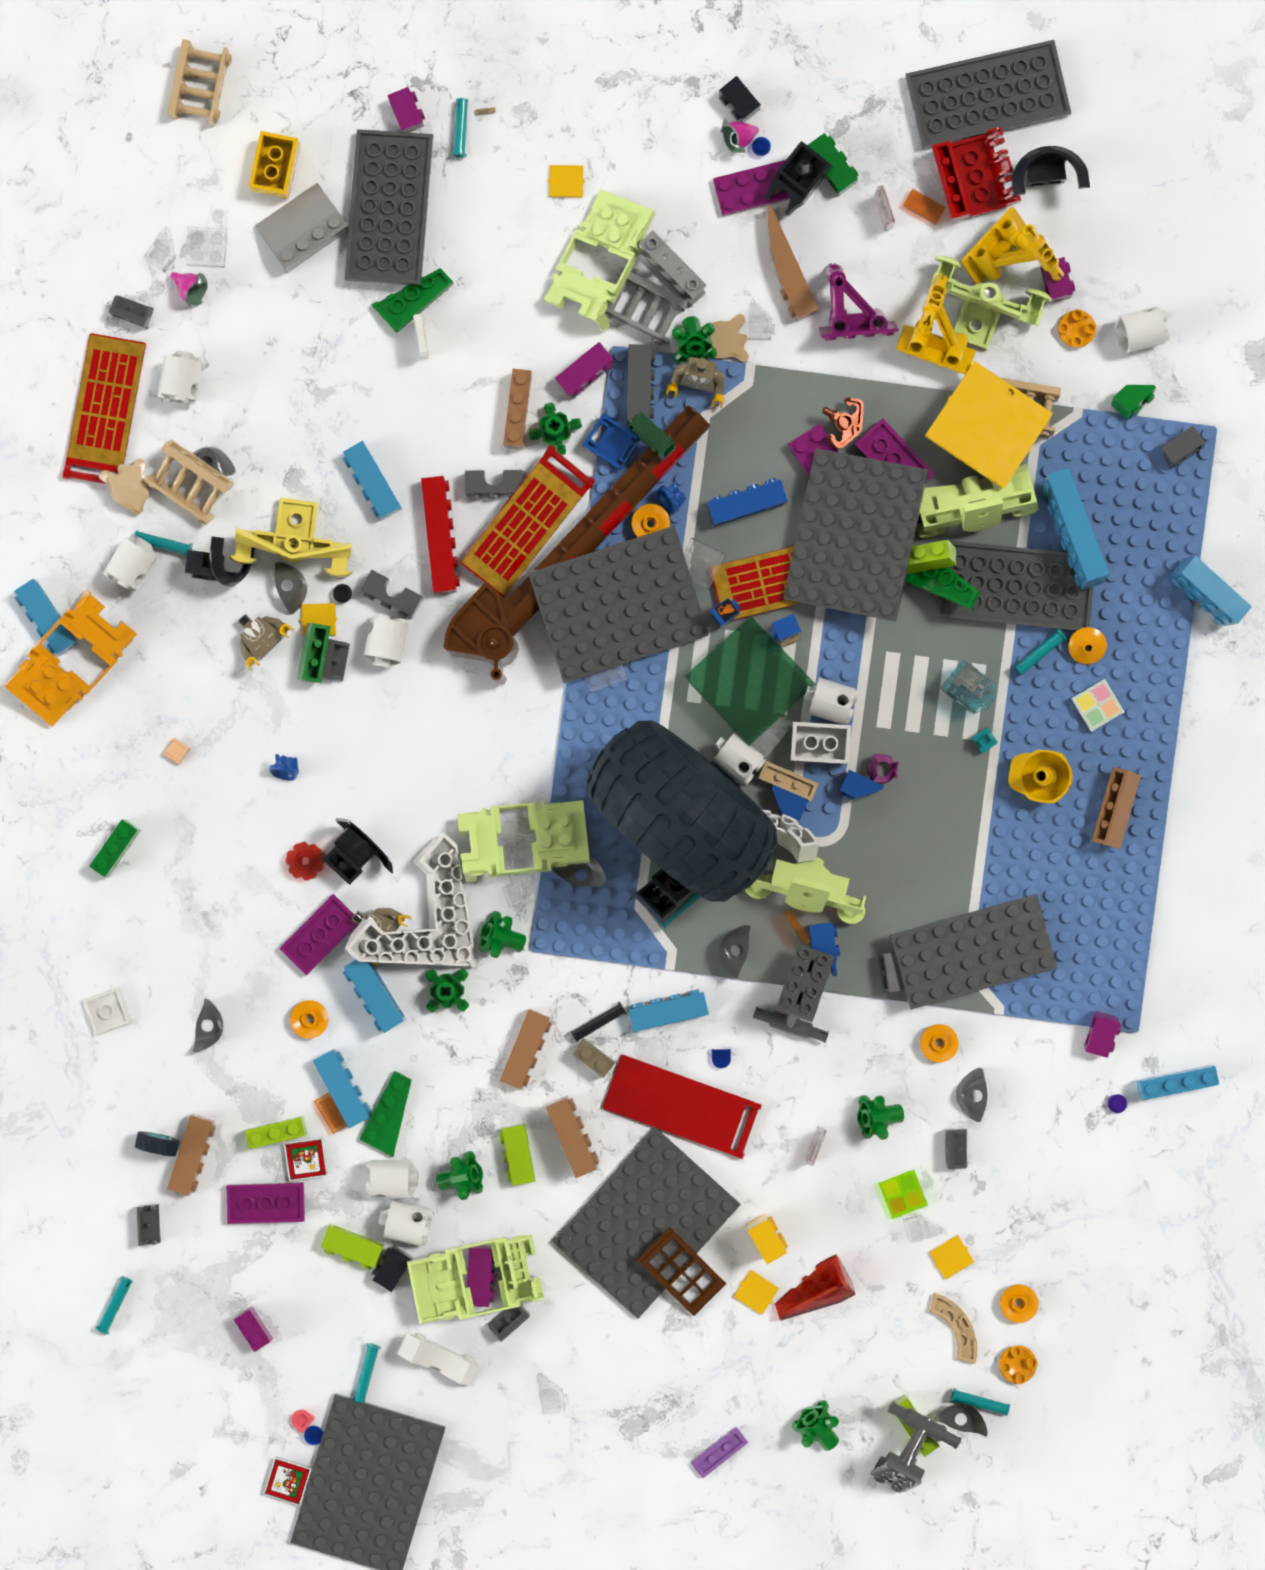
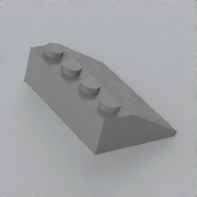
(302, 227)

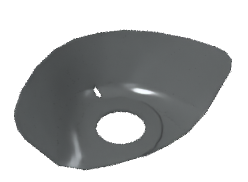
(220, 460)
(294, 598)
(594, 871)
(734, 963)
(206, 1039)
(972, 1081)
(975, 1421)

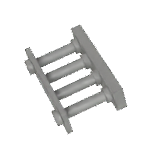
(672, 268)
(659, 295)

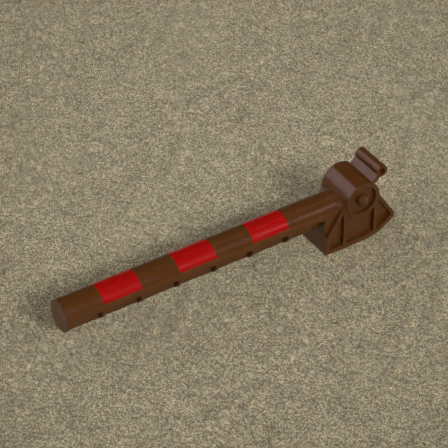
(488, 622)

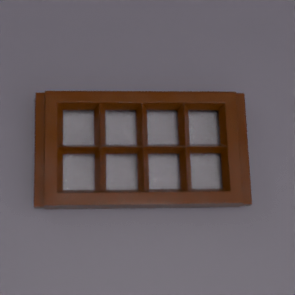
(681, 1271)

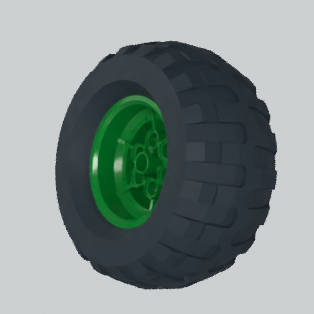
(681, 811)

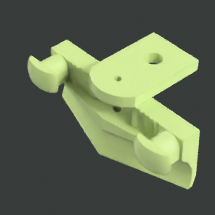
(975, 503)

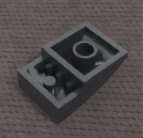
(663, 896)

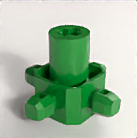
(694, 340)
(548, 434)
(497, 935)
(447, 980)
(875, 1116)
(464, 1175)
(817, 1425)

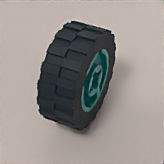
(156, 1143)

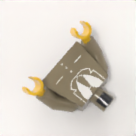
(699, 375)
(260, 637)
(385, 918)

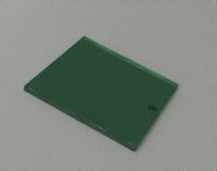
(749, 680)

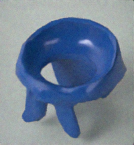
(671, 497)
(285, 768)

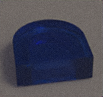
(721, 1057)

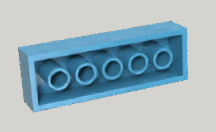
(1074, 529)

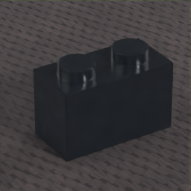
(739, 100)
(392, 1268)

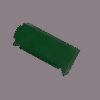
(652, 436)

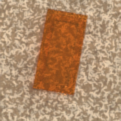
(924, 206)
(796, 926)
(330, 1113)

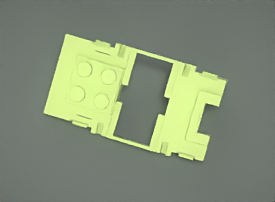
(620, 229)
(558, 832)
(440, 1284)

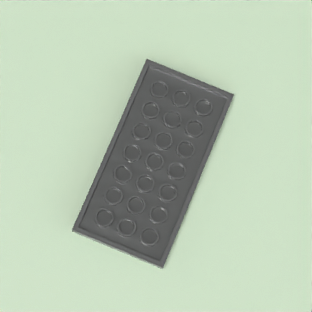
(988, 93)
(389, 207)
(1019, 588)
(973, 951)

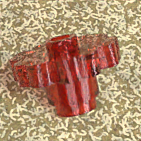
(295, 858)

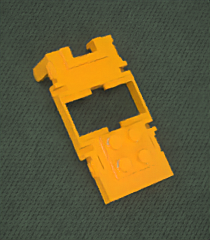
(47, 685)

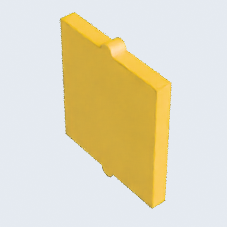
(566, 181)
(320, 614)
(951, 1257)
(756, 1292)

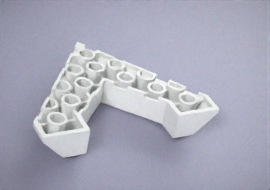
(449, 933)

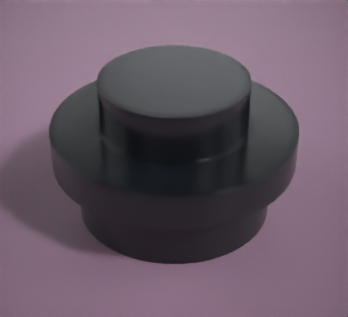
(342, 593)

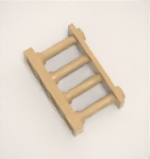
(184, 70)
(1047, 393)
(204, 472)

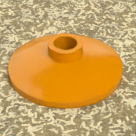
(646, 513)
(1084, 637)
(299, 1021)
(946, 1050)
(1026, 1310)

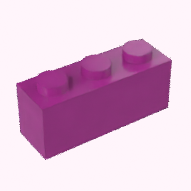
(585, 370)
(481, 1275)

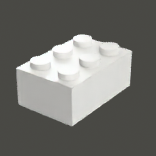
(820, 743)

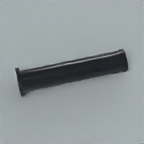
(598, 1021)

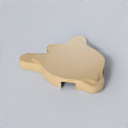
(728, 340)
(128, 486)

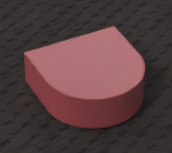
(302, 1419)

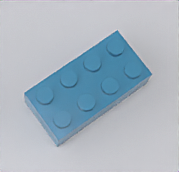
(1210, 591)
(375, 995)

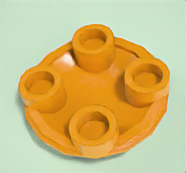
(1077, 328)
(1017, 1364)

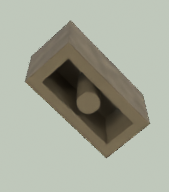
(594, 1058)

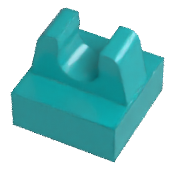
(984, 740)

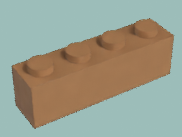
(517, 408)
(1116, 808)
(525, 1048)
(191, 1154)

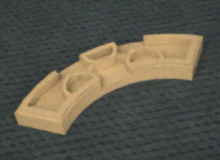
(960, 1325)

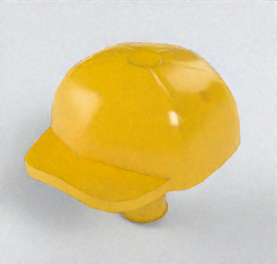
(1041, 775)

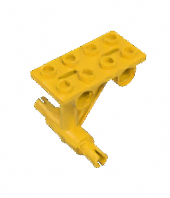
(1009, 235)
(945, 351)

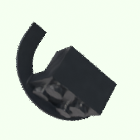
(1047, 167)
(211, 565)
(352, 851)

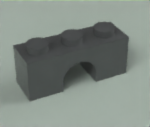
(477, 486)
(406, 603)

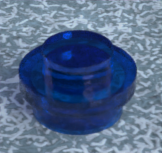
(761, 146)
(313, 1435)

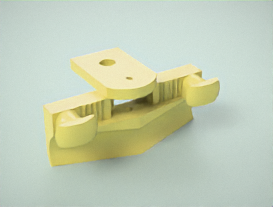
(290, 535)

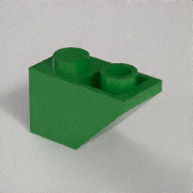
(1132, 398)

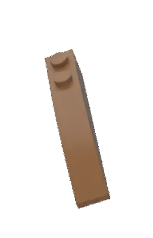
(789, 274)

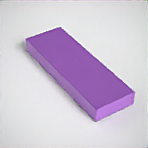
(719, 1452)

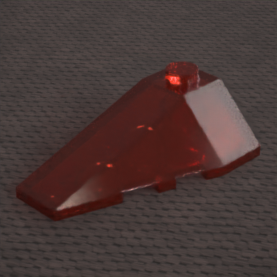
(822, 1288)

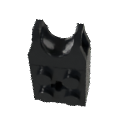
(792, 180)

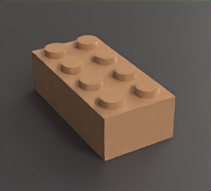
(572, 1137)

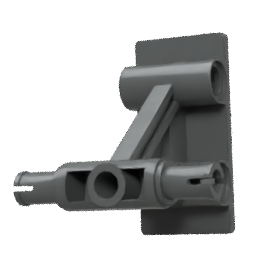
(800, 995)
(901, 1470)

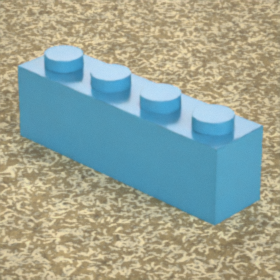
(372, 480)
(45, 615)
(668, 1011)
(1177, 1082)
(342, 1089)

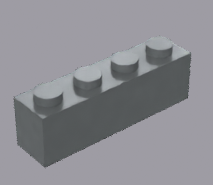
(639, 380)

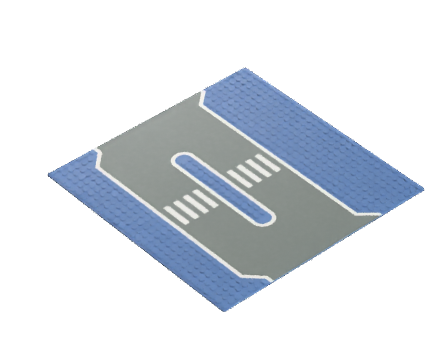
(950, 824)

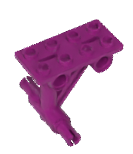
(853, 323)

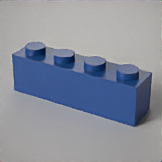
(748, 502)

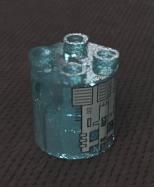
(970, 688)

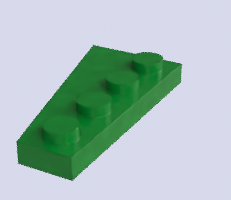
(401, 307)
(946, 585)
(385, 1123)

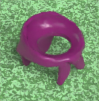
(873, 772)

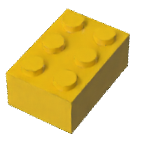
(274, 164)
(766, 1239)

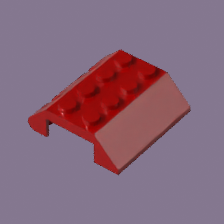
(975, 175)

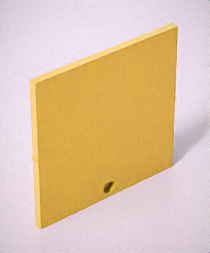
(988, 424)

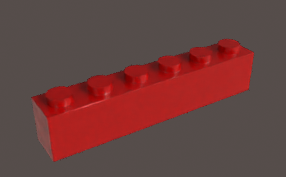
(439, 534)

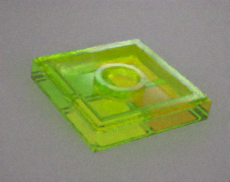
(903, 1194)

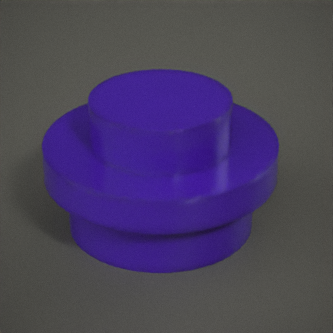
(1117, 1103)

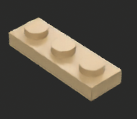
(788, 780)

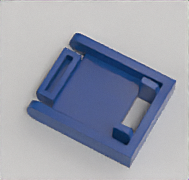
(614, 444)

